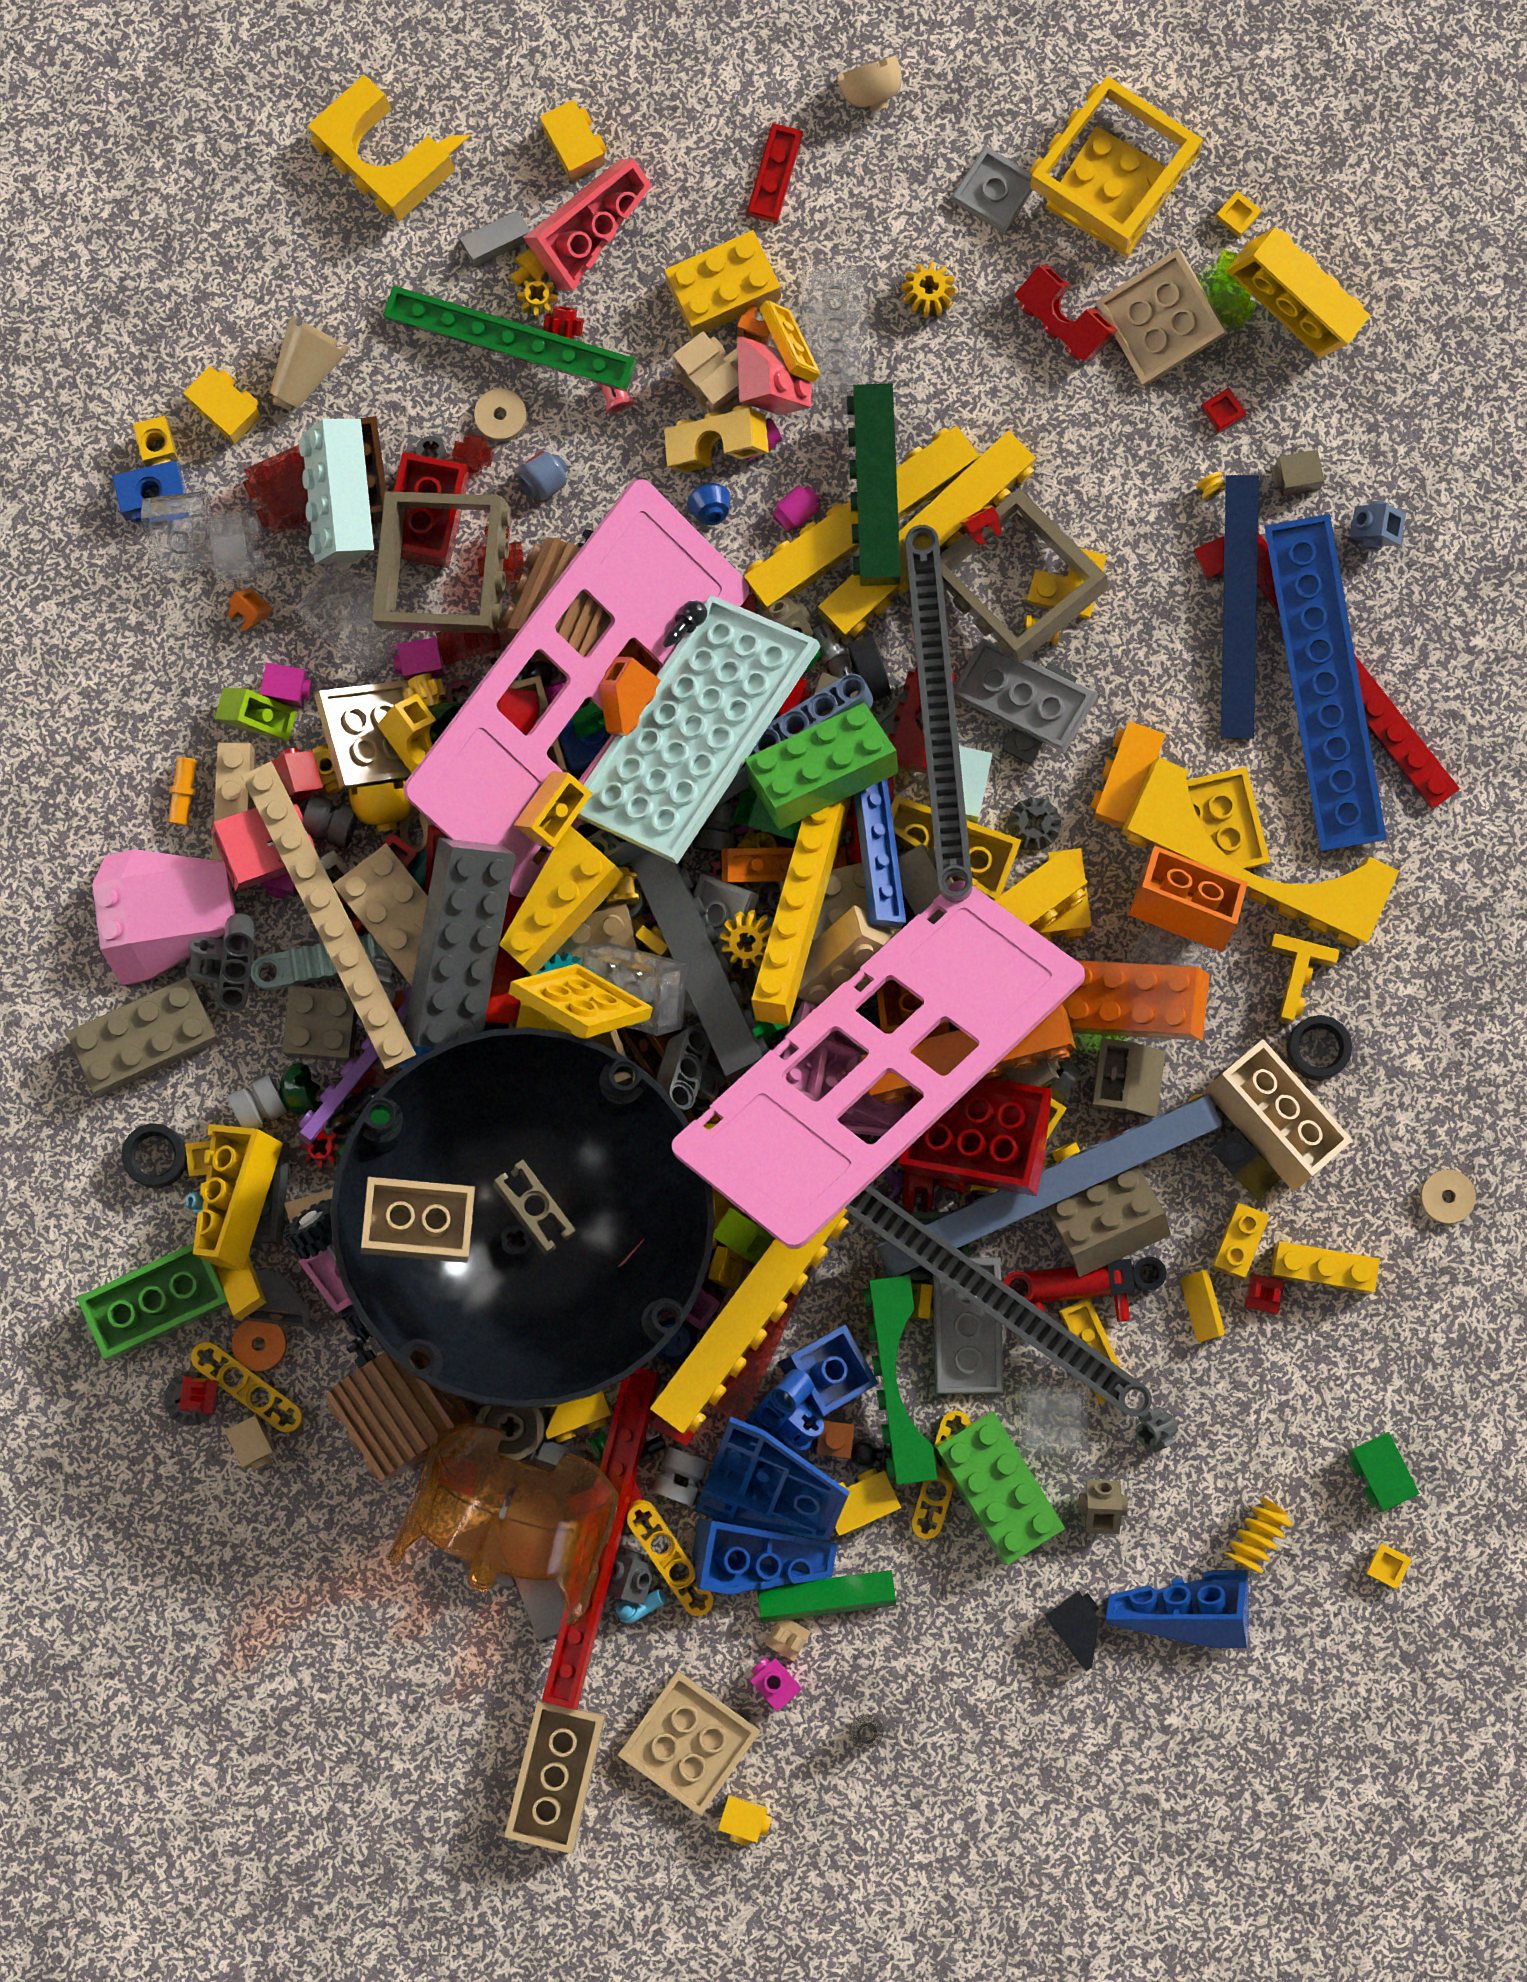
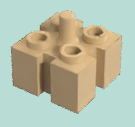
(708, 373)

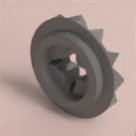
(1032, 838)
(173, 1394)

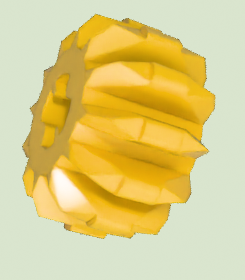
(941, 288)
(735, 935)

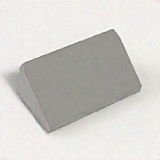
(495, 238)

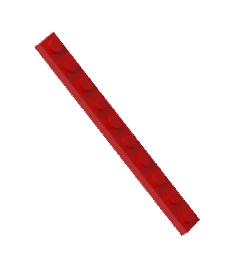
(1382, 716)
(620, 1466)

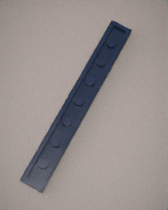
(1239, 607)

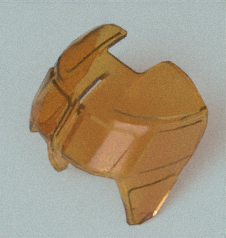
(548, 1532)

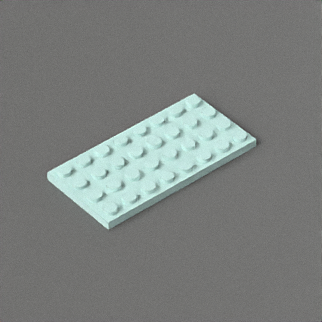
(697, 730)

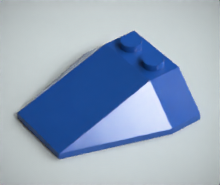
(769, 1486)

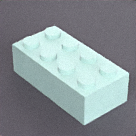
(336, 491)

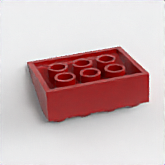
(987, 1138)

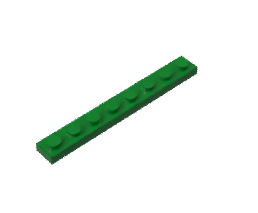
(510, 338)

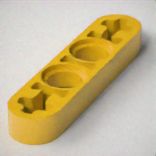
(249, 1384)
(942, 1477)
(665, 1560)

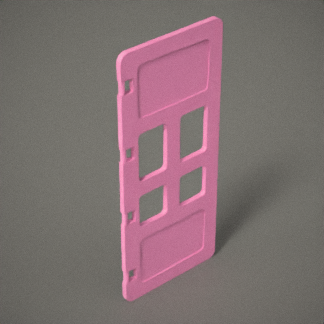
(641, 573)
(789, 1155)

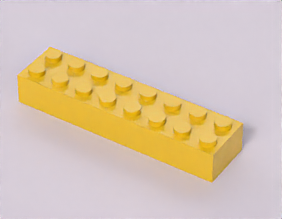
(740, 1327)

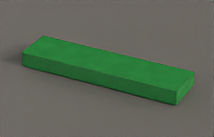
(827, 1596)

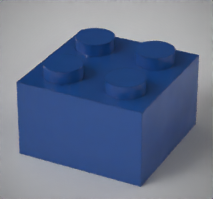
(835, 1369)

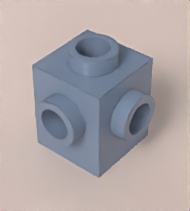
(1377, 525)

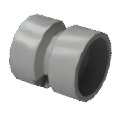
(254, 1105)
(685, 1465)

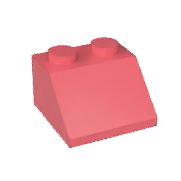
(766, 380)

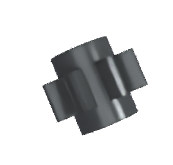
(1156, 1429)

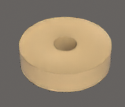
(500, 400)
(1436, 1207)

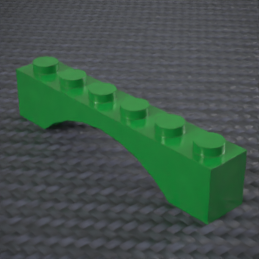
(910, 1451)

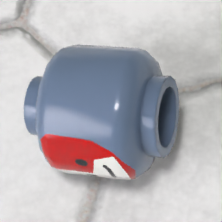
(542, 475)

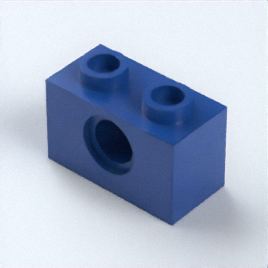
(132, 485)

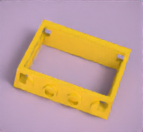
(1066, 199)

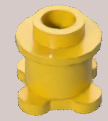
(624, 890)

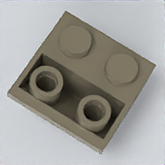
(1127, 1078)

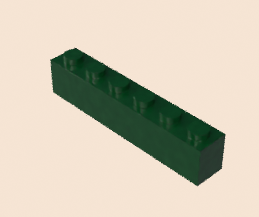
(875, 484)

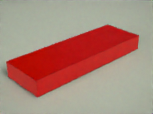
(774, 173)

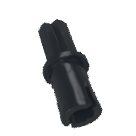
(352, 1109)

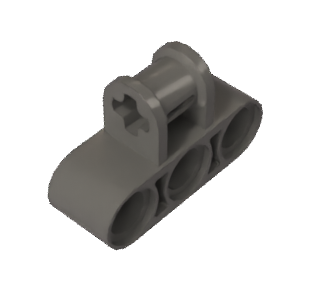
(219, 958)
(687, 1073)

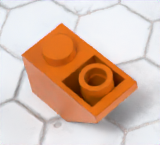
(625, 693)

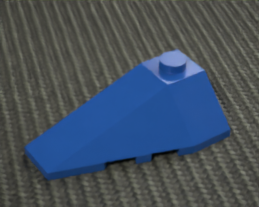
(748, 1559)
(1199, 1612)

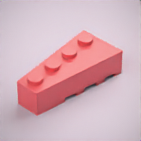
(580, 228)

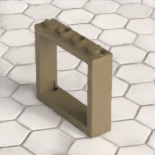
(390, 555)
(1020, 648)

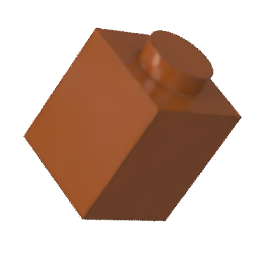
(836, 1440)

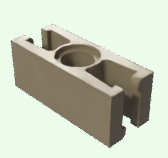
(535, 1192)

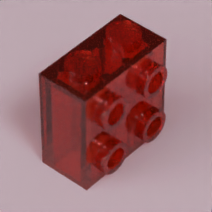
(279, 490)

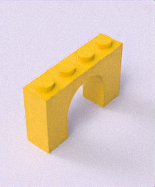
(394, 186)

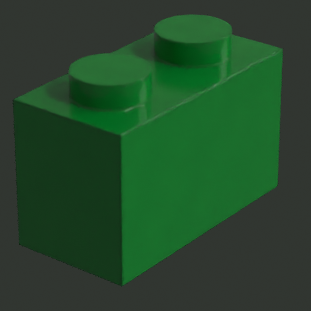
(1382, 1472)

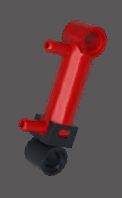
(1110, 1280)

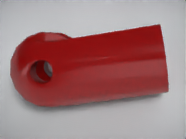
(917, 1184)

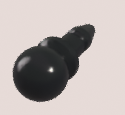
(692, 615)
(534, 669)

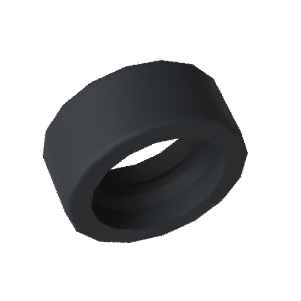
(869, 665)
(1322, 1022)
(132, 1143)

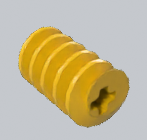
(1259, 1536)

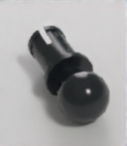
(866, 1452)

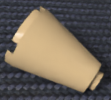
(303, 363)

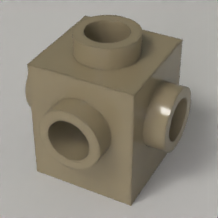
(790, 615)
(1103, 1506)

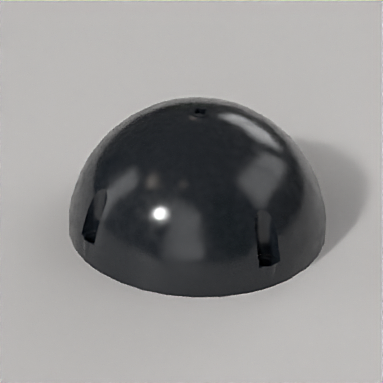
(510, 1320)

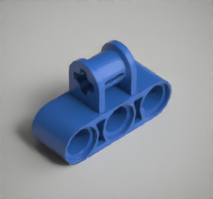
(786, 1413)

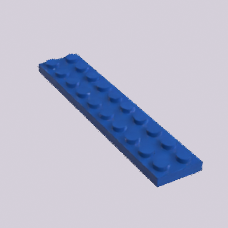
(1325, 683)

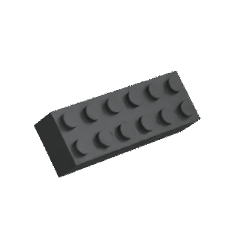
(458, 941)

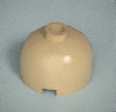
(872, 83)

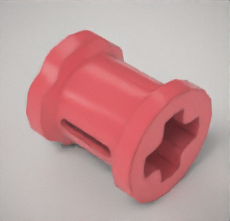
(616, 403)

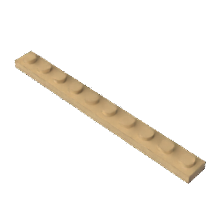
(329, 917)

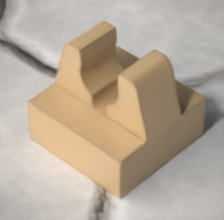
(788, 1638)

